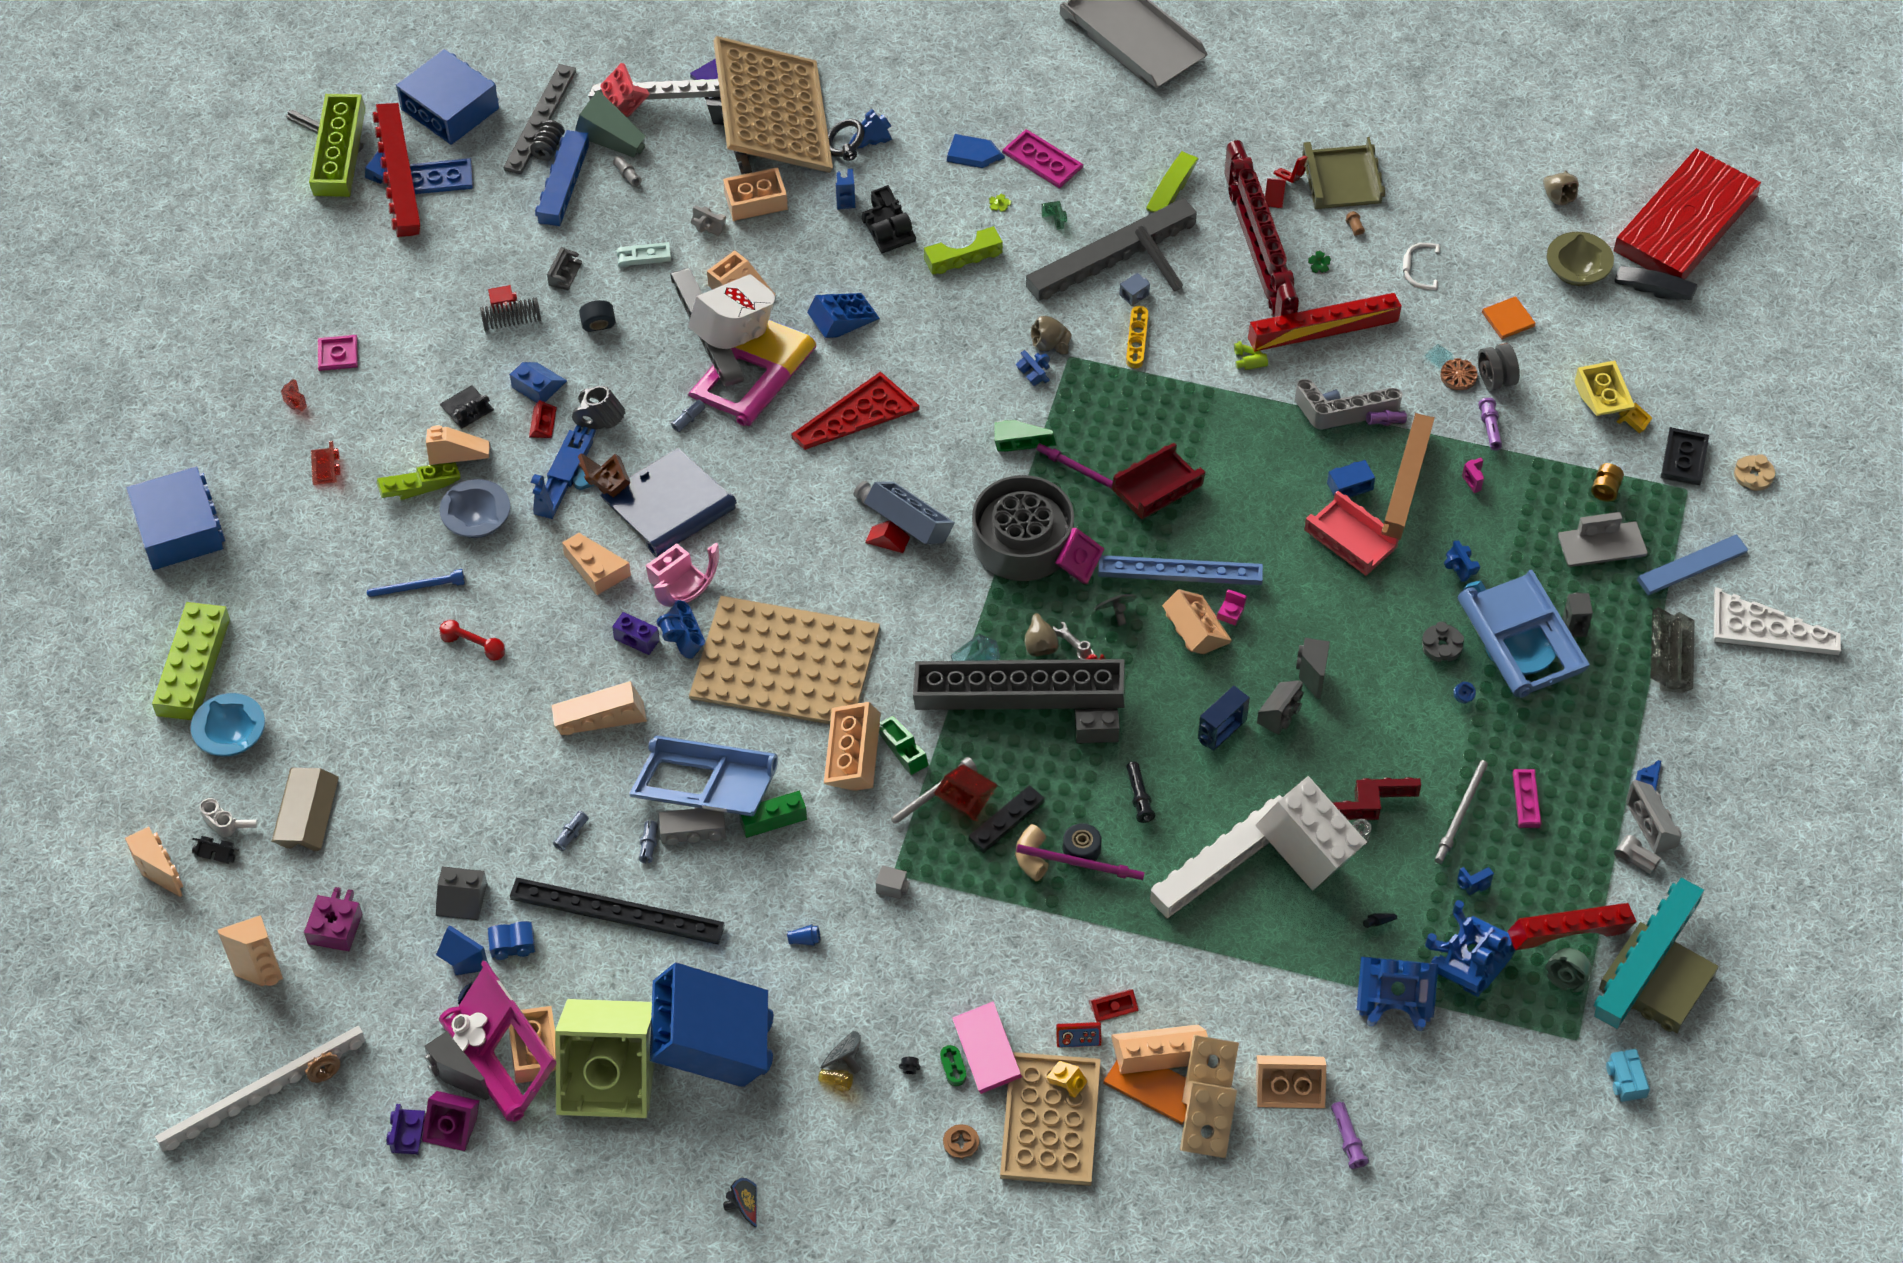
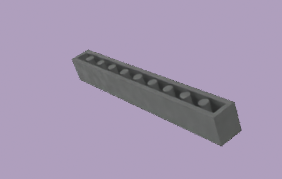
(1109, 250)

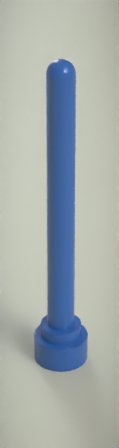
(455, 578)

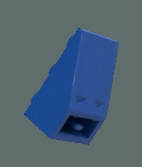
(841, 313)

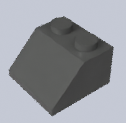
(1312, 664)
(1096, 725)
(460, 893)

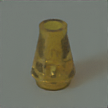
(837, 1079)

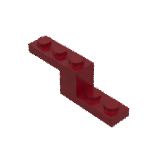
(1369, 792)

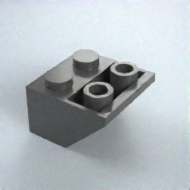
(1281, 706)

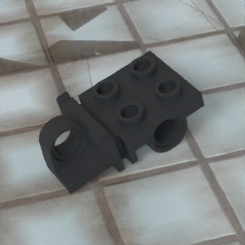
(887, 222)

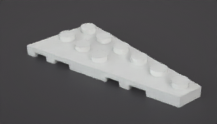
(1762, 626)

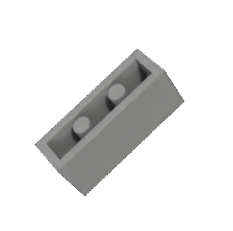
(691, 825)

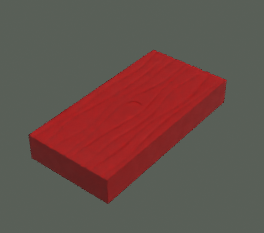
(1687, 216)

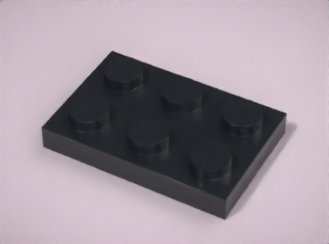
(1684, 456)

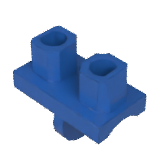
(1038, 373)
(1459, 559)

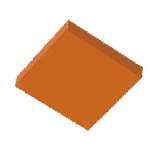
(1508, 317)

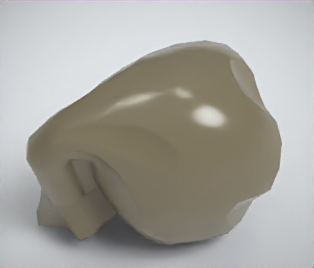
(1561, 188)
(1050, 334)
(1040, 637)

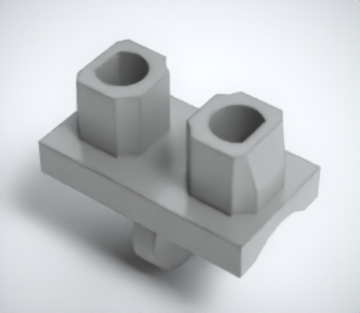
(706, 220)

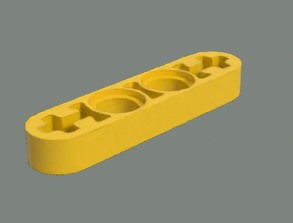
(1137, 337)

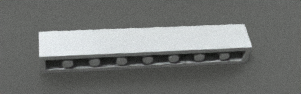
(1211, 864)

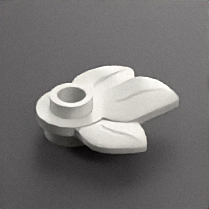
(469, 1030)

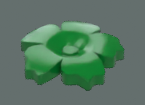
(1319, 262)

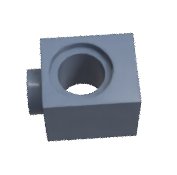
(1134, 289)

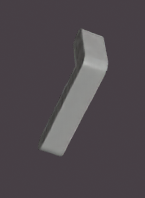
(1346, 410)

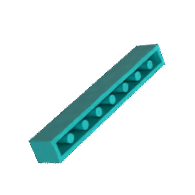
(1648, 953)

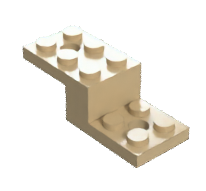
(1209, 1096)

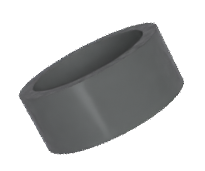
(1021, 527)

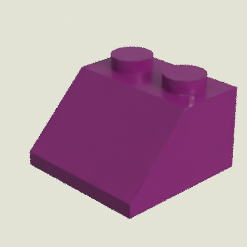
(450, 1120)

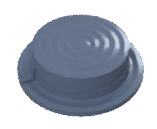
(474, 508)

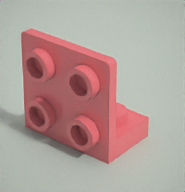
(621, 92)

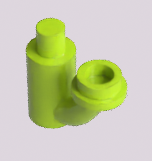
(1255, 360)

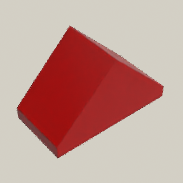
(1275, 192)
(888, 536)

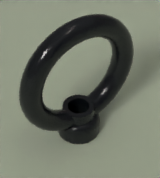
(848, 150)

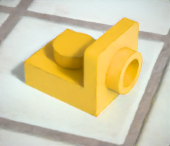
(1636, 418)

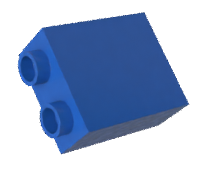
(710, 1025)

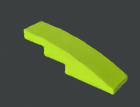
(1172, 182)

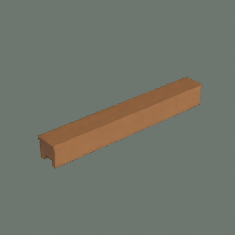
(1407, 476)

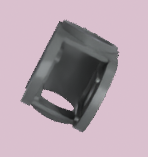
(605, 413)

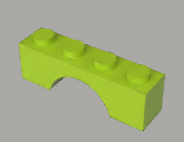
(943, 258)

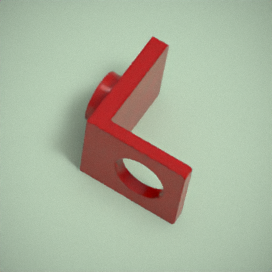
(1298, 171)

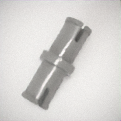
(627, 171)

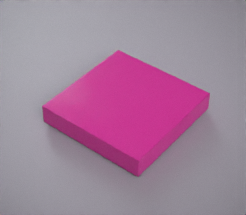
(337, 352)
(1079, 555)

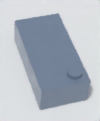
(909, 512)

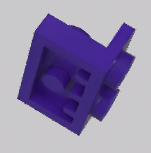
(406, 1130)

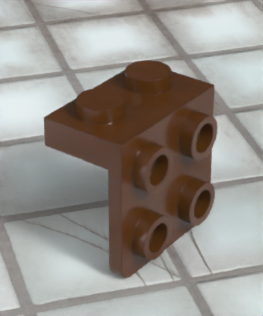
(609, 477)

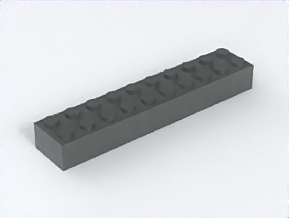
(1019, 684)

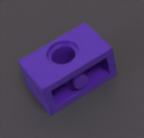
(636, 633)

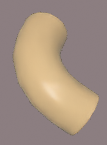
(1032, 866)

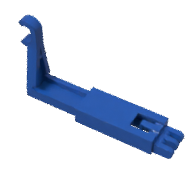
(561, 474)

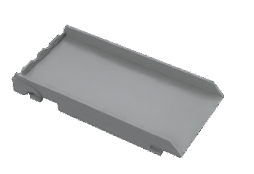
(1137, 36)

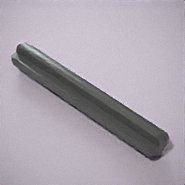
(1158, 258)

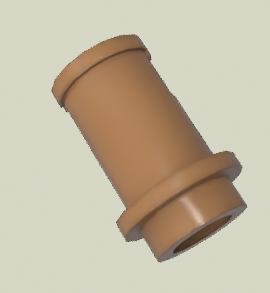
(1353, 220)

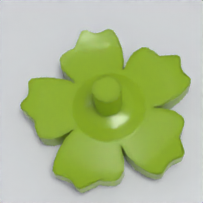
(999, 202)

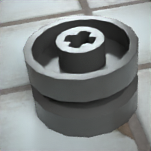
(1498, 366)

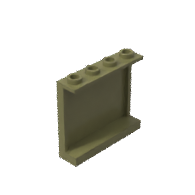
(1343, 176)
(1672, 987)

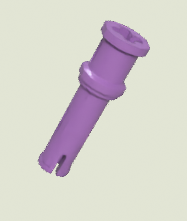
(1490, 417)
(1352, 1144)

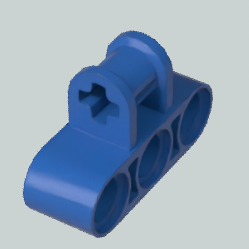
(682, 628)

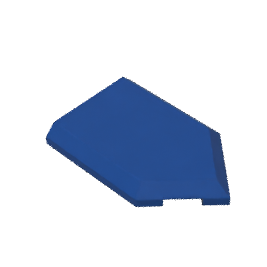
(973, 151)

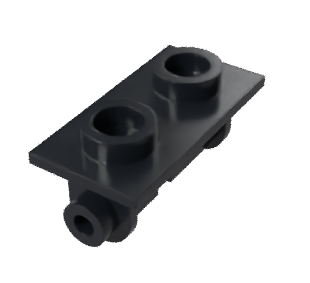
(206, 847)

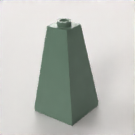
(610, 127)

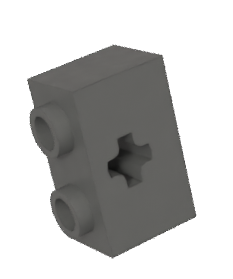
(1578, 614)

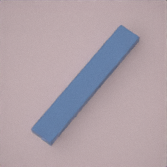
(1692, 564)

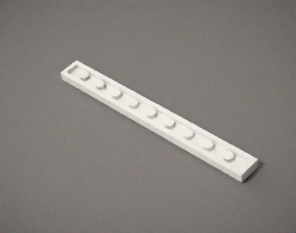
(256, 1091)

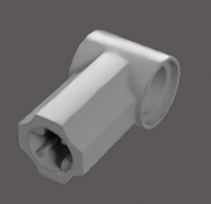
(1632, 851)

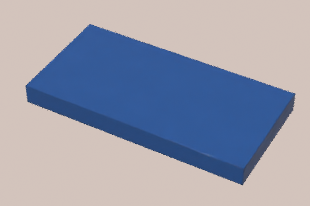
(442, 176)

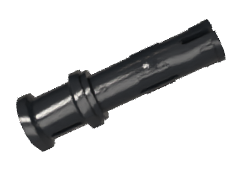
(1141, 799)

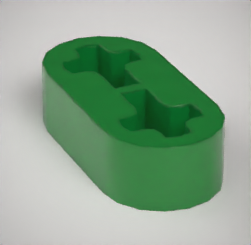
(948, 1067)

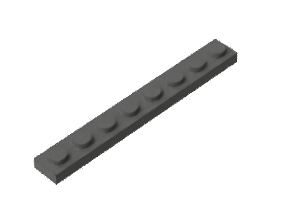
(543, 112)

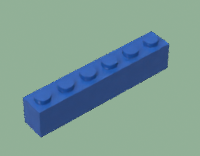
(562, 178)

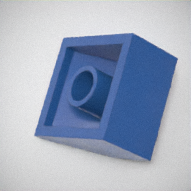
(535, 381)

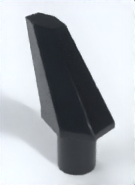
(1378, 919)

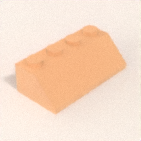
(852, 746)
(251, 952)
(1155, 1048)

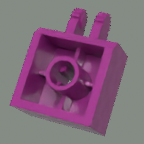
(333, 921)

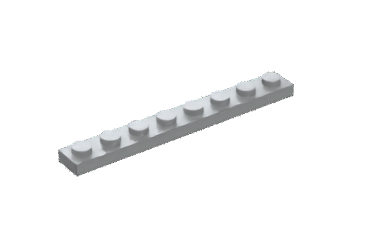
(675, 89)

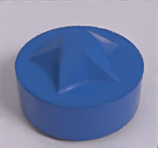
(1464, 692)

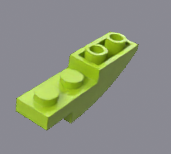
(422, 481)

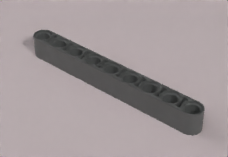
(722, 359)

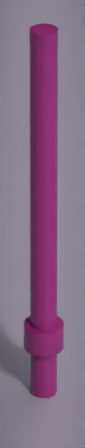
(1056, 456)
(1121, 871)

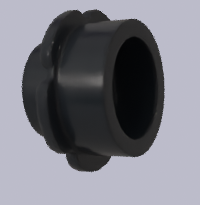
(909, 1065)

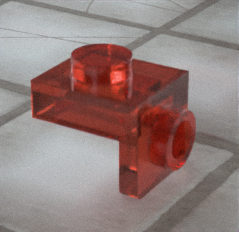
(292, 397)

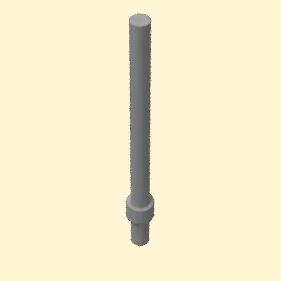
(1447, 842)

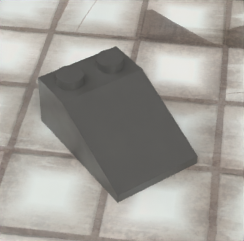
(454, 1067)

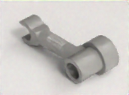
(1083, 647)

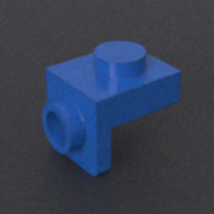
(1476, 882)

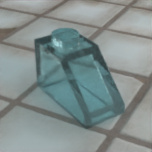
(978, 649)

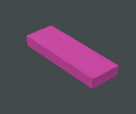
(1526, 798)

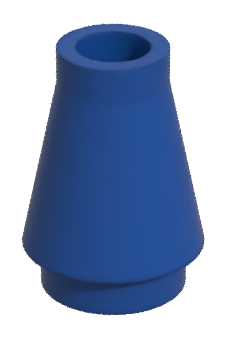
(806, 935)

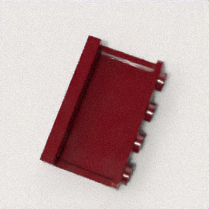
(1156, 481)

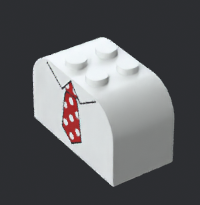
(732, 313)

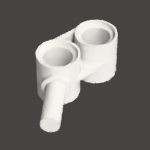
(219, 817)

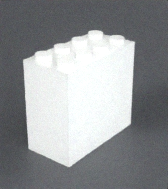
(1310, 833)

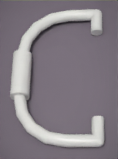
(1407, 265)

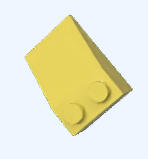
(1603, 388)

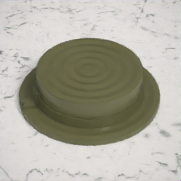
(1580, 258)

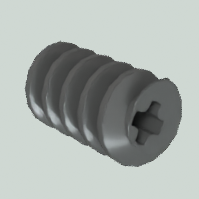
(547, 140)

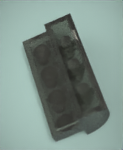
(1672, 651)

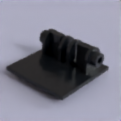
(467, 406)

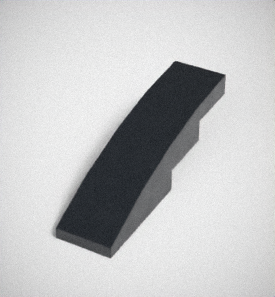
(1661, 284)

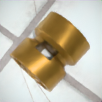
(1607, 482)

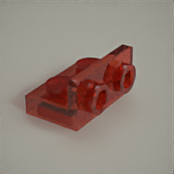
(324, 465)

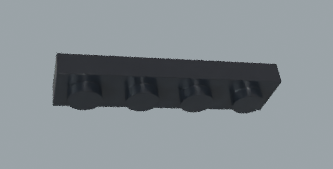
(1006, 819)

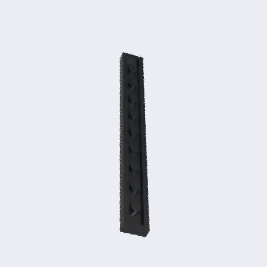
(617, 911)

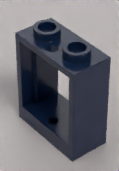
(1223, 718)

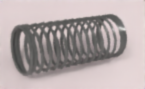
(535, 310)

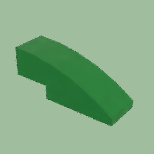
(903, 745)

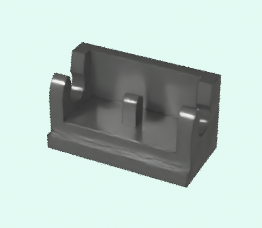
(563, 269)

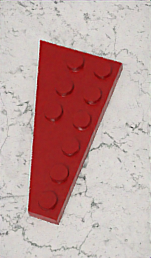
(866, 406)

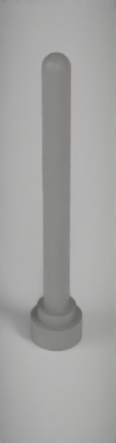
(926, 796)

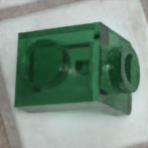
(1054, 209)

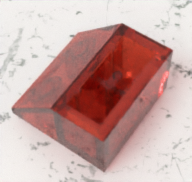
(965, 791)

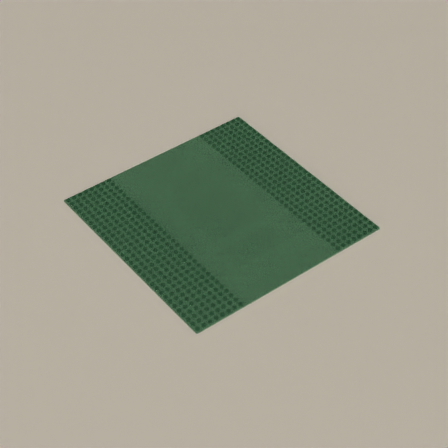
(1379, 708)

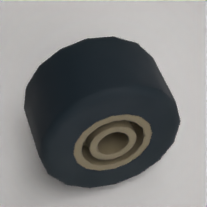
(597, 315)
(1082, 841)

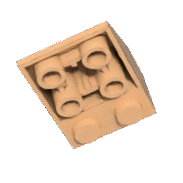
(730, 269)
(154, 860)

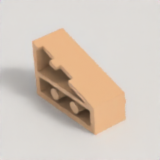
(595, 563)

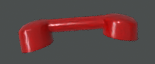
(493, 647)

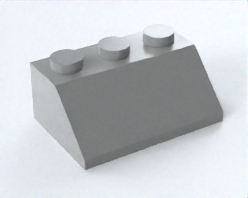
(1652, 817)

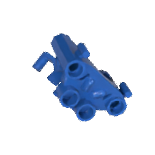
(1476, 968)
(1375, 985)

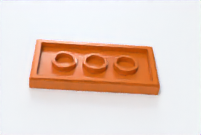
(1156, 1089)

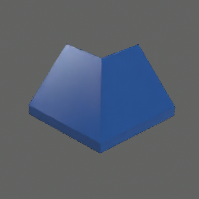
(461, 952)

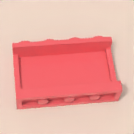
(1351, 533)

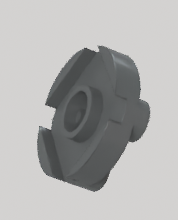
(1446, 633)

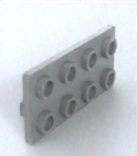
(1602, 540)

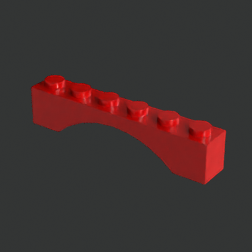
(1540, 929)

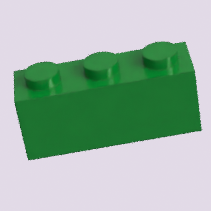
(775, 814)

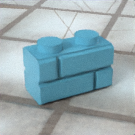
(1628, 1075)

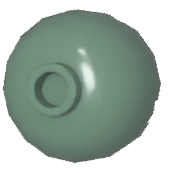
(1569, 969)

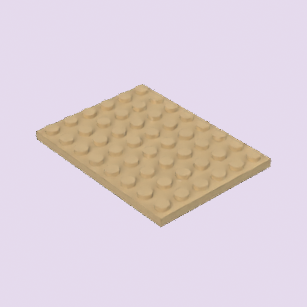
(772, 104)
(783, 660)

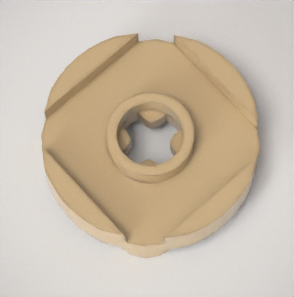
(1758, 463)

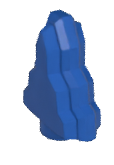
(875, 129)

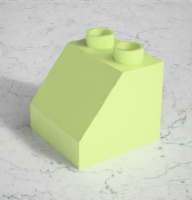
(604, 1059)

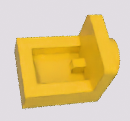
(1068, 1077)

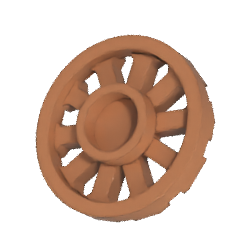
(1458, 374)

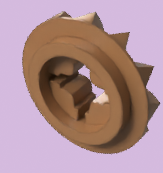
(317, 1074)
(968, 1134)

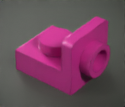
(1473, 475)
(1232, 607)

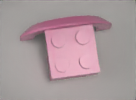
(677, 578)

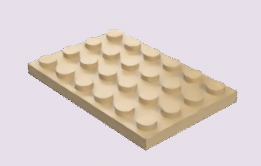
(1045, 1128)

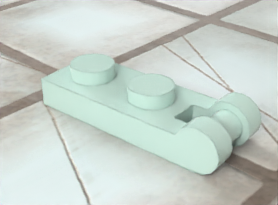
(643, 254)

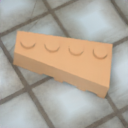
(600, 710)

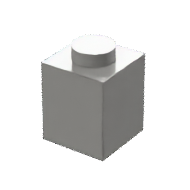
(892, 882)

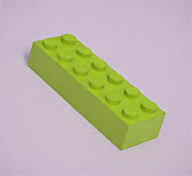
(337, 145)
(191, 660)

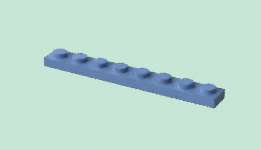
(1180, 570)

